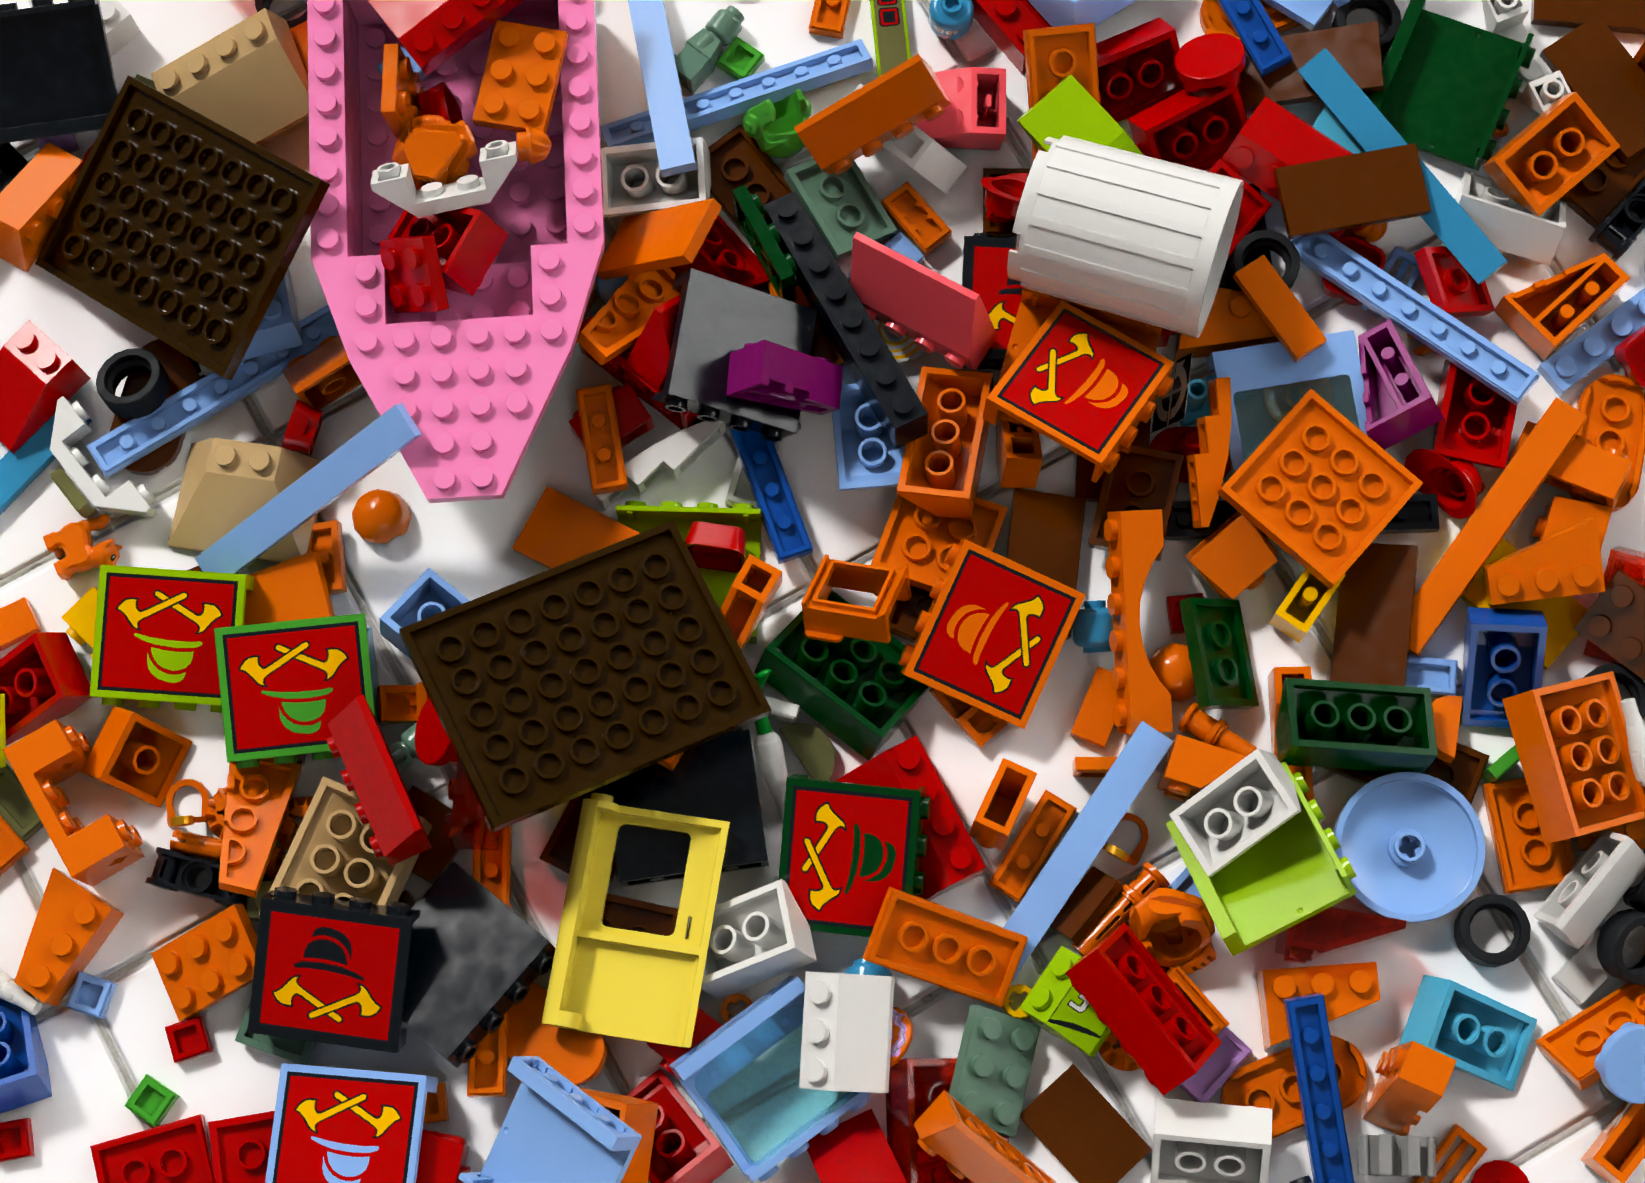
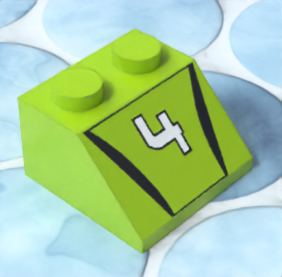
(1063, 1010)

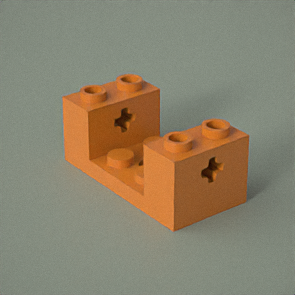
(41, 764)

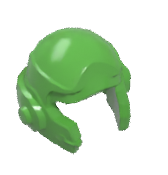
(774, 124)

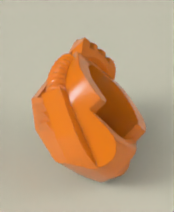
(435, 149)
(1174, 929)

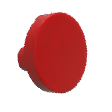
(1210, 62)
(431, 739)

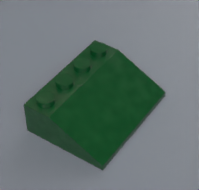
(843, 685)

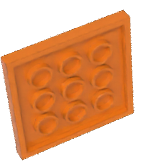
(1320, 488)

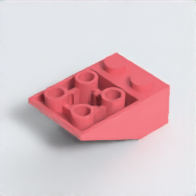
(976, 109)

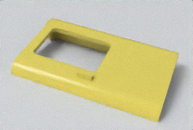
(629, 979)

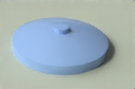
(1411, 846)

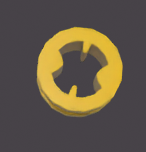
(1017, 990)

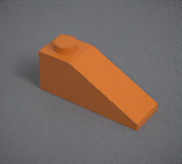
(1017, 455)

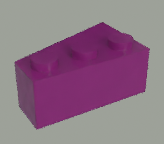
(784, 378)
(1394, 390)

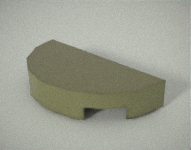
(73, 493)
(811, 748)

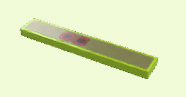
(889, 34)

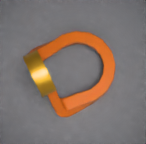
(180, 821)
(1136, 855)

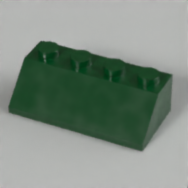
(1355, 726)

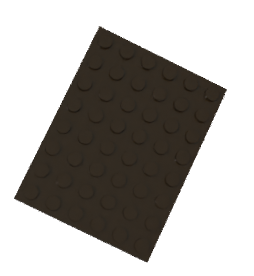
(181, 226)
(583, 674)

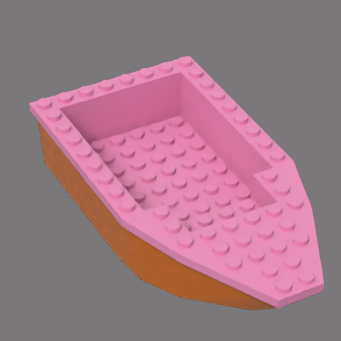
(494, 358)

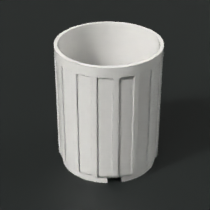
(1125, 233)

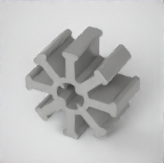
(1396, 1155)

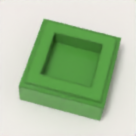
(740, 59)
(1501, 765)
(152, 1100)

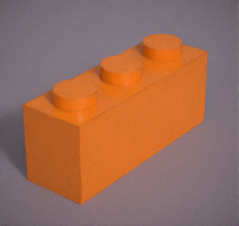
(1586, 470)

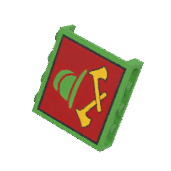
(288, 684)

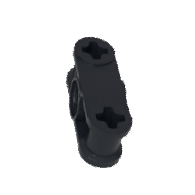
(1621, 229)
(178, 873)

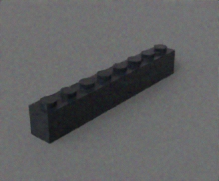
(848, 323)

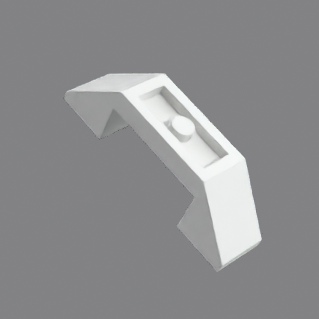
(1538, 86)
(927, 158)
(397, 183)
(68, 429)

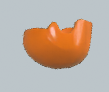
(381, 516)
(1174, 670)

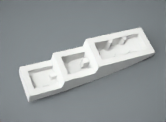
(672, 455)

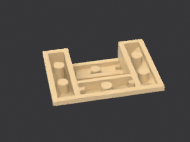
(228, 484)

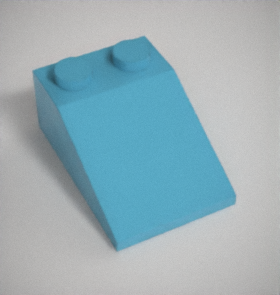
(1471, 1028)

